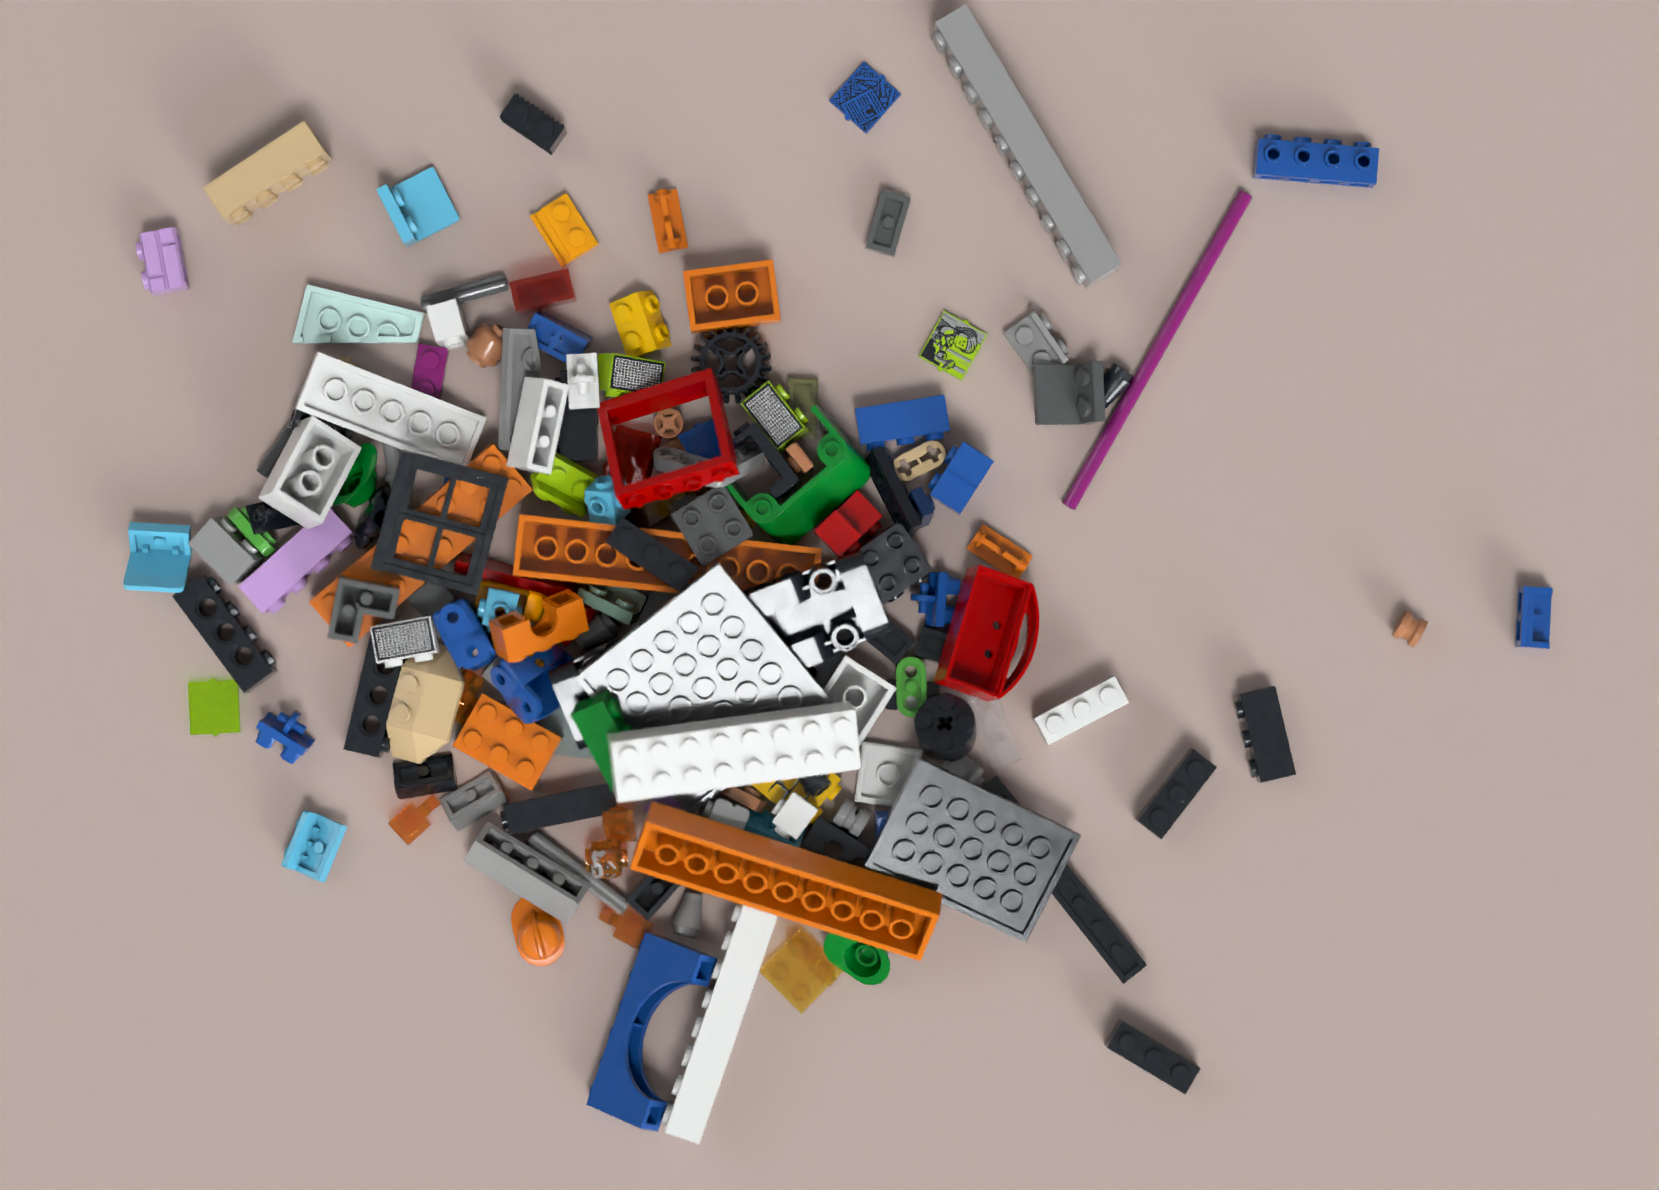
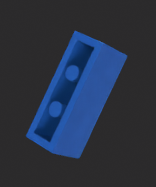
(902, 422)

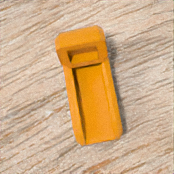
(529, 600)

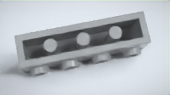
(527, 872)

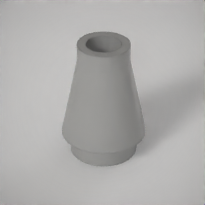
(688, 918)

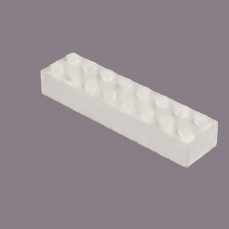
(734, 751)
(720, 1025)

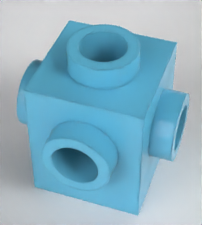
(602, 502)
(494, 599)

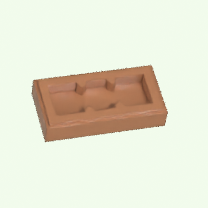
(798, 459)

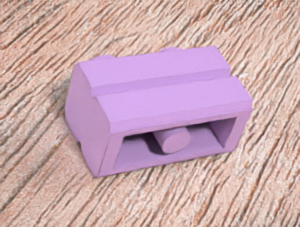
(162, 261)

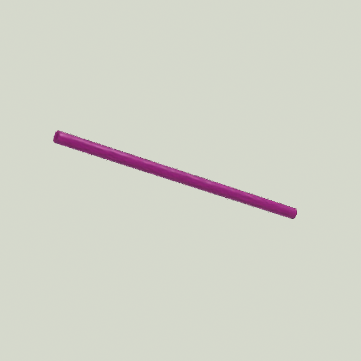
(1157, 350)

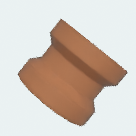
(665, 420)
(1409, 628)

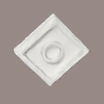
(883, 772)

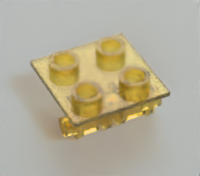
(800, 971)

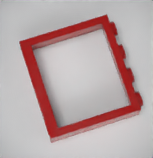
(660, 398)

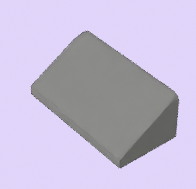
(474, 800)

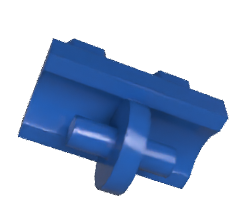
(933, 598)
(287, 732)

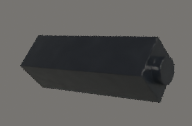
(557, 808)

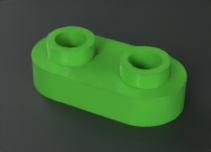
(263, 542)
(910, 686)

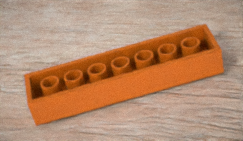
(418, 538)

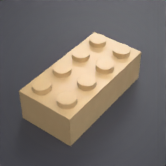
(267, 174)

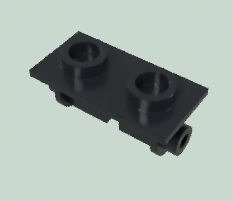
(266, 518)

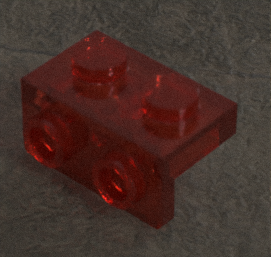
(635, 453)

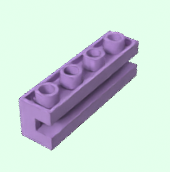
(296, 561)

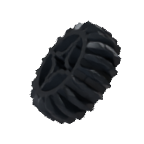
(749, 343)

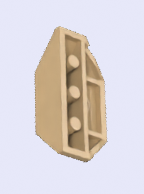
(424, 706)

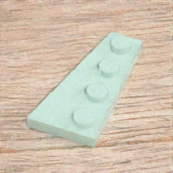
(349, 319)

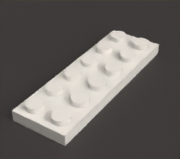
(388, 411)

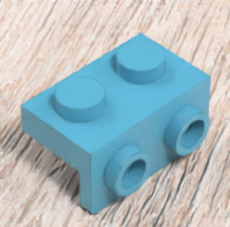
(314, 845)

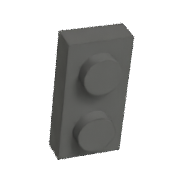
(888, 223)

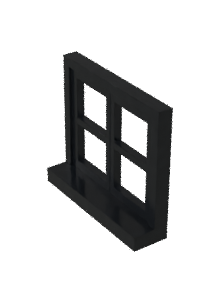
(397, 511)

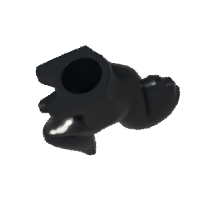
(372, 520)

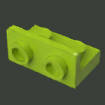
(564, 485)

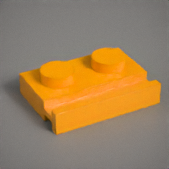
(564, 230)

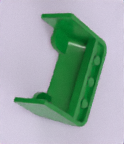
(816, 499)

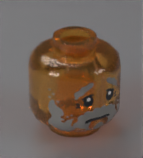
(605, 858)

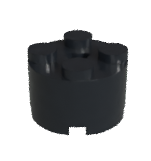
(945, 744)

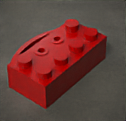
(985, 599)

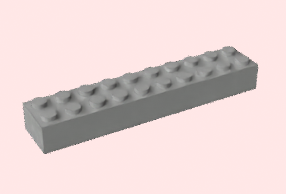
(1025, 146)

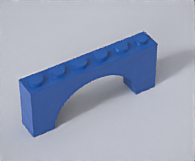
(621, 1081)

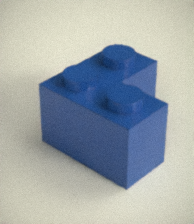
(961, 477)

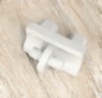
(583, 381)

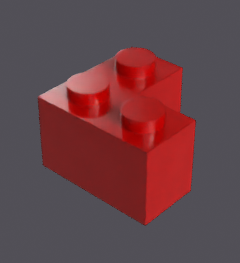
(848, 525)

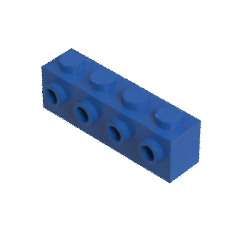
(1316, 162)

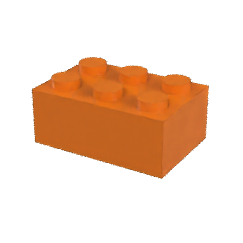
(732, 296)
(506, 743)

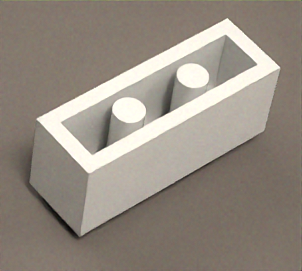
(537, 425)
(1080, 710)

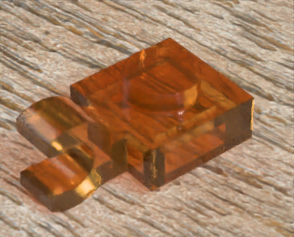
(467, 703)
(412, 821)
(629, 928)

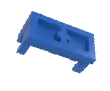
(558, 337)
(1533, 617)

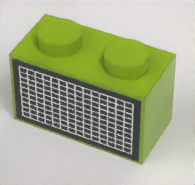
(627, 374)
(775, 416)

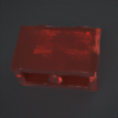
(542, 291)

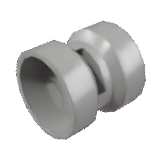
(851, 818)

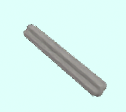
(598, 886)

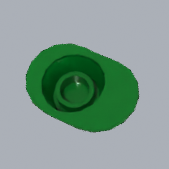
(361, 479)
(859, 960)

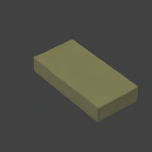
(804, 395)

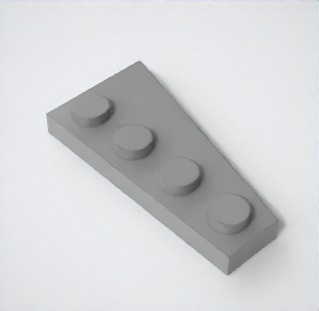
(518, 361)

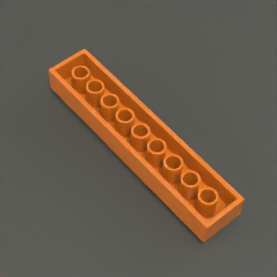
(579, 555)
(786, 881)

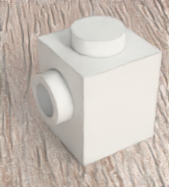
(792, 816)

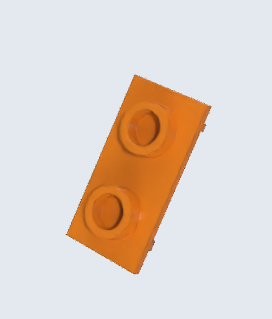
(667, 220)
(999, 552)

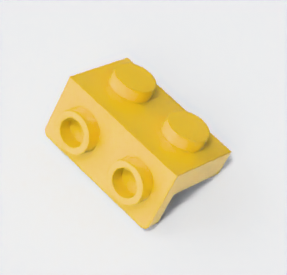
(640, 323)

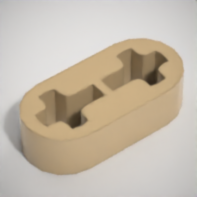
(922, 467)

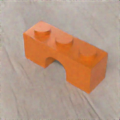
(562, 620)

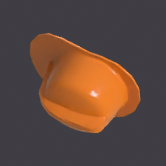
(536, 934)

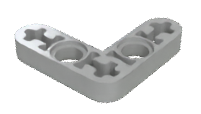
(748, 457)

